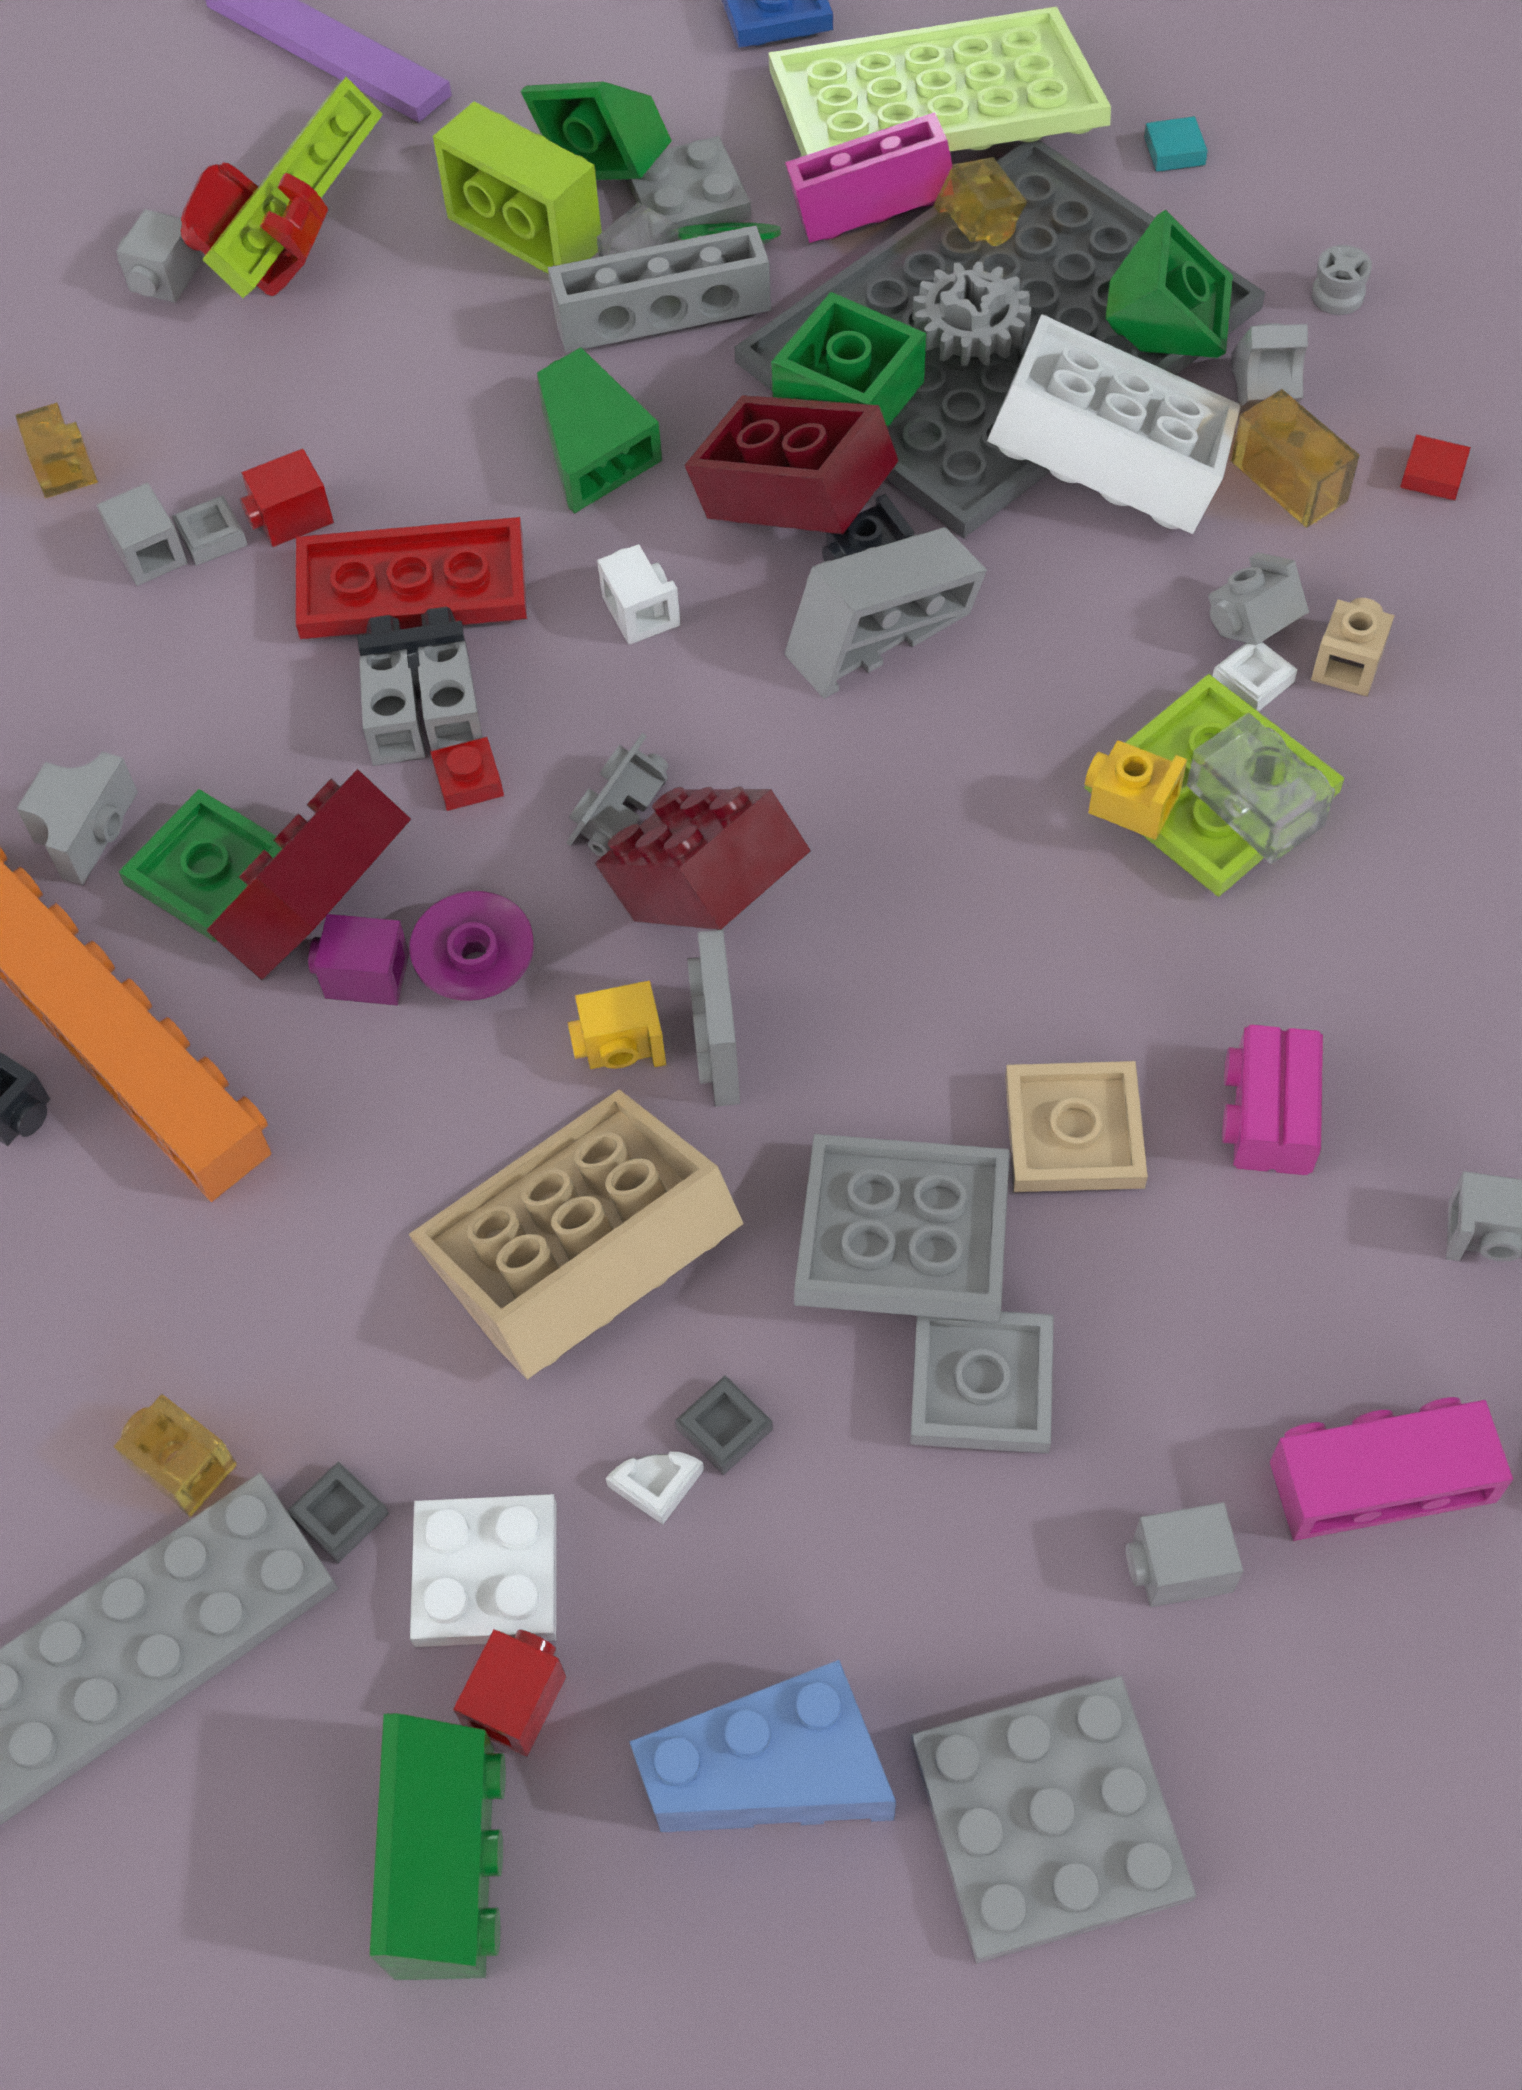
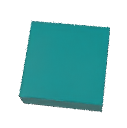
(1175, 143)

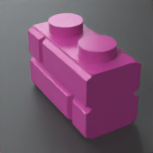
(1276, 1100)

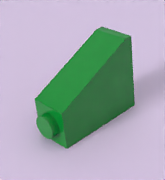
(594, 429)

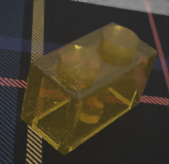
(1294, 458)

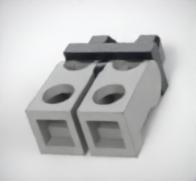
(410, 666)

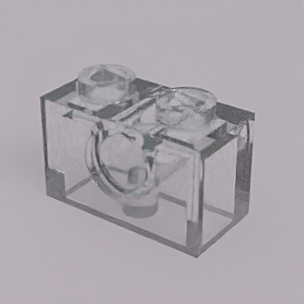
(1229, 778)

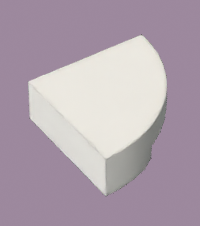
(656, 1481)

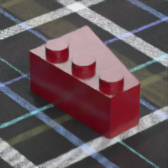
(310, 872)

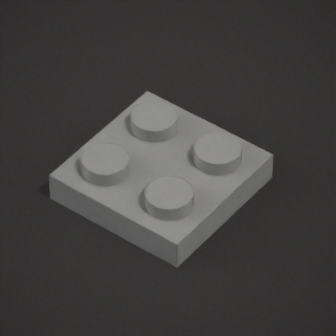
(693, 185)
(714, 1018)
(984, 1383)

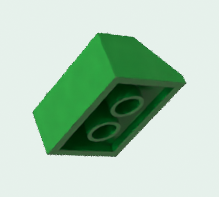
(436, 1850)

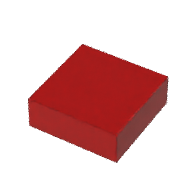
(1435, 467)

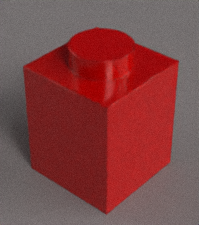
(285, 498)
(511, 1689)

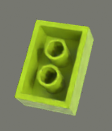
(518, 189)

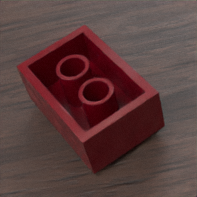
(792, 463)
(702, 856)

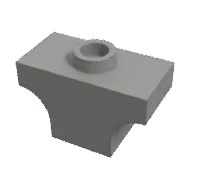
(1269, 360)
(78, 811)

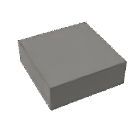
(209, 530)

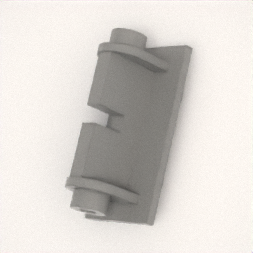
(630, 778)

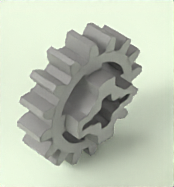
(972, 313)

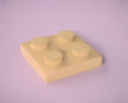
(1075, 1126)

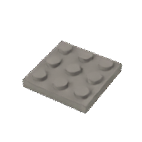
(904, 1228)
(1051, 1819)

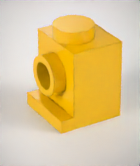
(1134, 788)
(617, 1027)

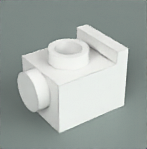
(638, 594)

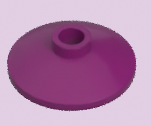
(467, 925)

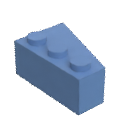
(768, 1760)

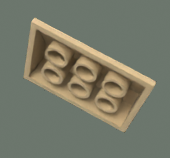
(577, 1230)

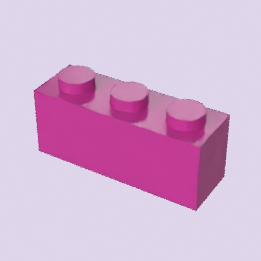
(870, 177)
(1389, 1467)

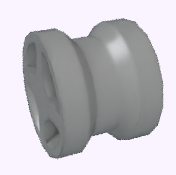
(1341, 279)

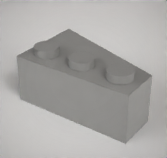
(878, 600)

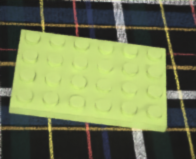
(980, 76)

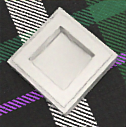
(1255, 674)

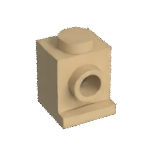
(1358, 634)

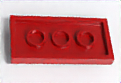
(405, 571)

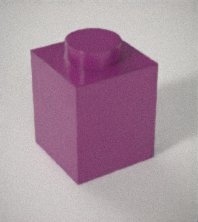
(360, 959)

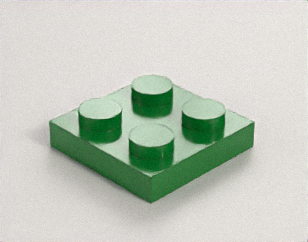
(197, 861)

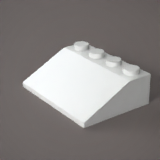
(1116, 425)

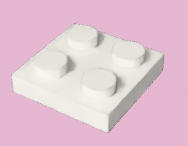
(483, 1569)

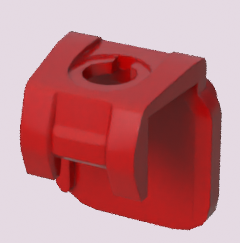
(222, 194)

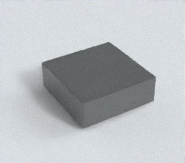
(724, 1425)
(338, 1512)

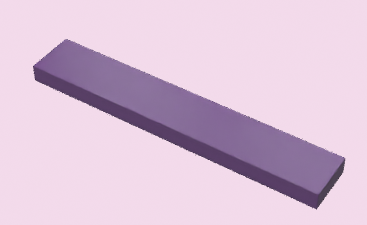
(341, 53)

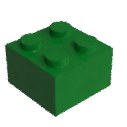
(851, 358)

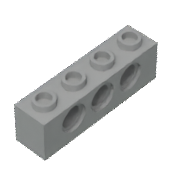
(660, 288)

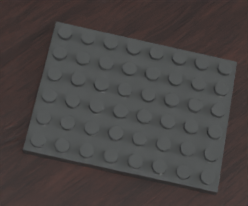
(1063, 254)

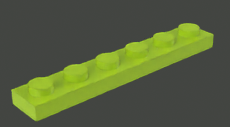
(315, 157)

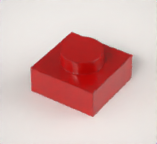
(467, 773)

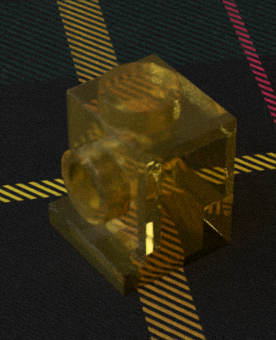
(981, 201)
(55, 450)
(192, 1471)

